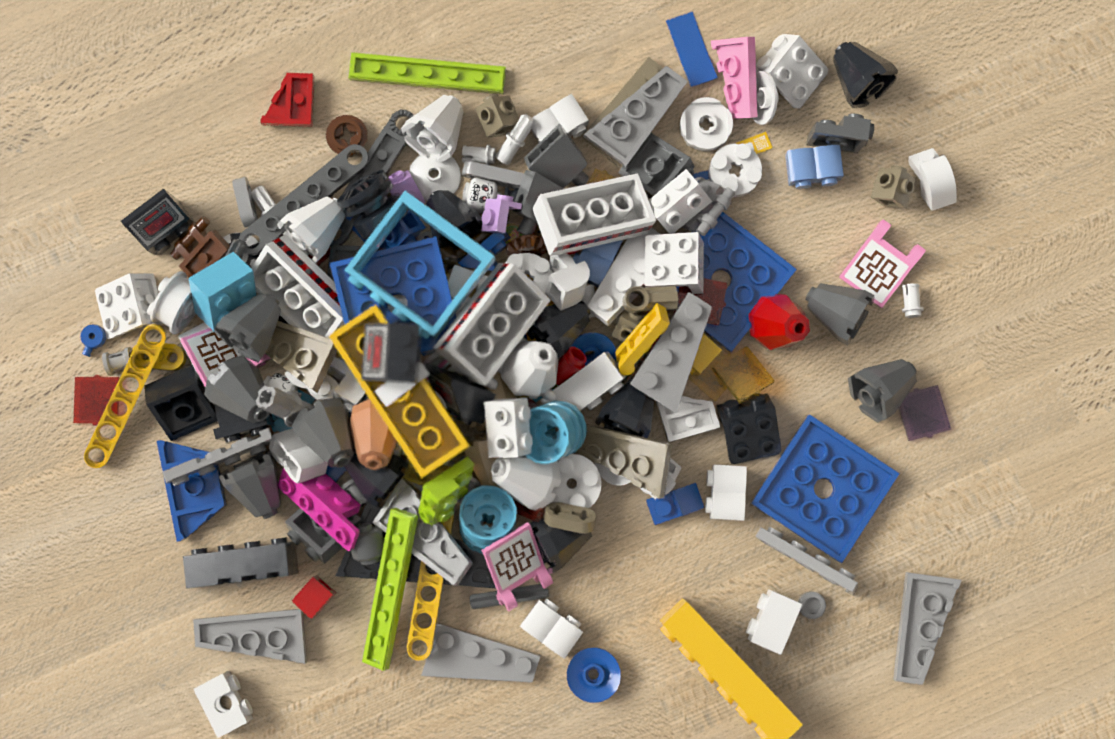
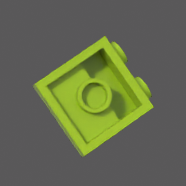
(443, 492)

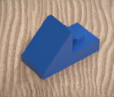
(492, 244)
(675, 504)

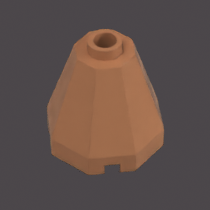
(371, 436)

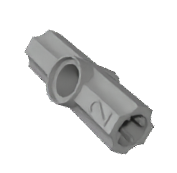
(281, 403)

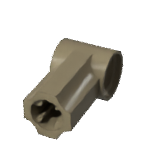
(665, 296)

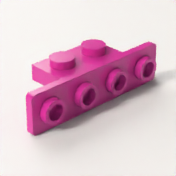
(326, 505)

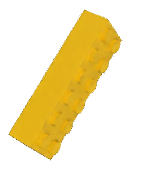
(414, 418)
(725, 667)

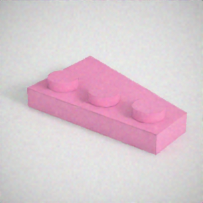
(738, 66)

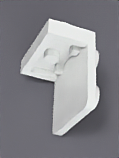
(793, 68)

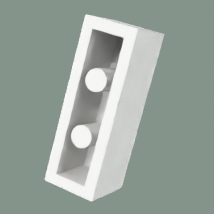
(591, 383)

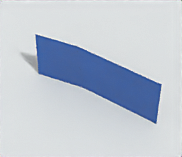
(691, 49)

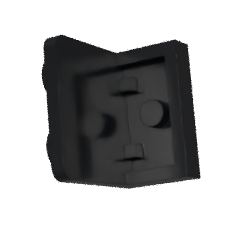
(233, 427)
(750, 428)

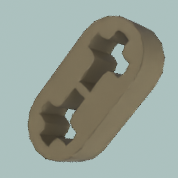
(570, 517)

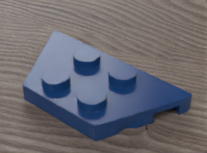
(194, 500)

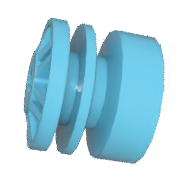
(552, 445)
(487, 505)

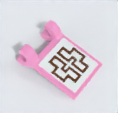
(880, 266)
(209, 351)
(515, 561)

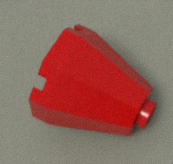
(778, 322)

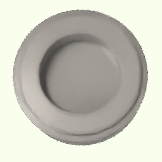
(812, 605)

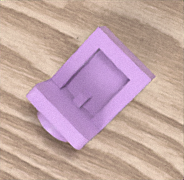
(403, 182)
(496, 213)

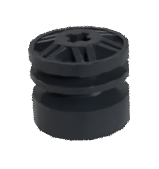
(369, 200)

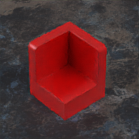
(313, 596)

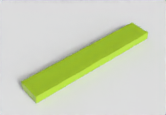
(427, 73)
(390, 588)

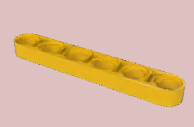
(128, 397)
(429, 607)

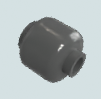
(368, 544)

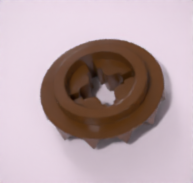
(336, 130)
(527, 244)

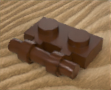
(208, 251)

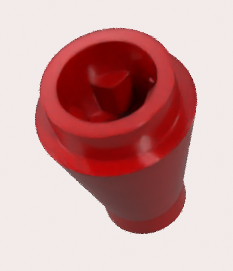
(570, 364)

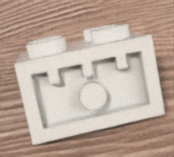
(675, 261)
(126, 302)

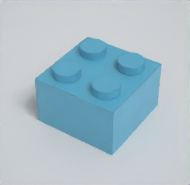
(221, 288)

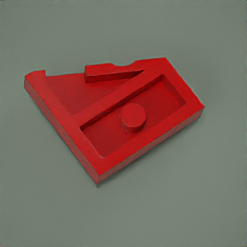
(292, 102)

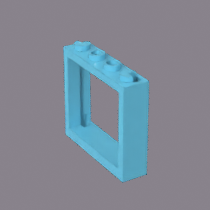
(404, 203)

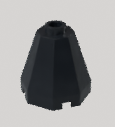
(862, 73)
(456, 213)
(560, 327)
(628, 412)
(376, 482)
(556, 544)

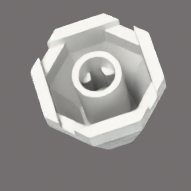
(435, 128)
(314, 226)
(530, 369)
(527, 481)

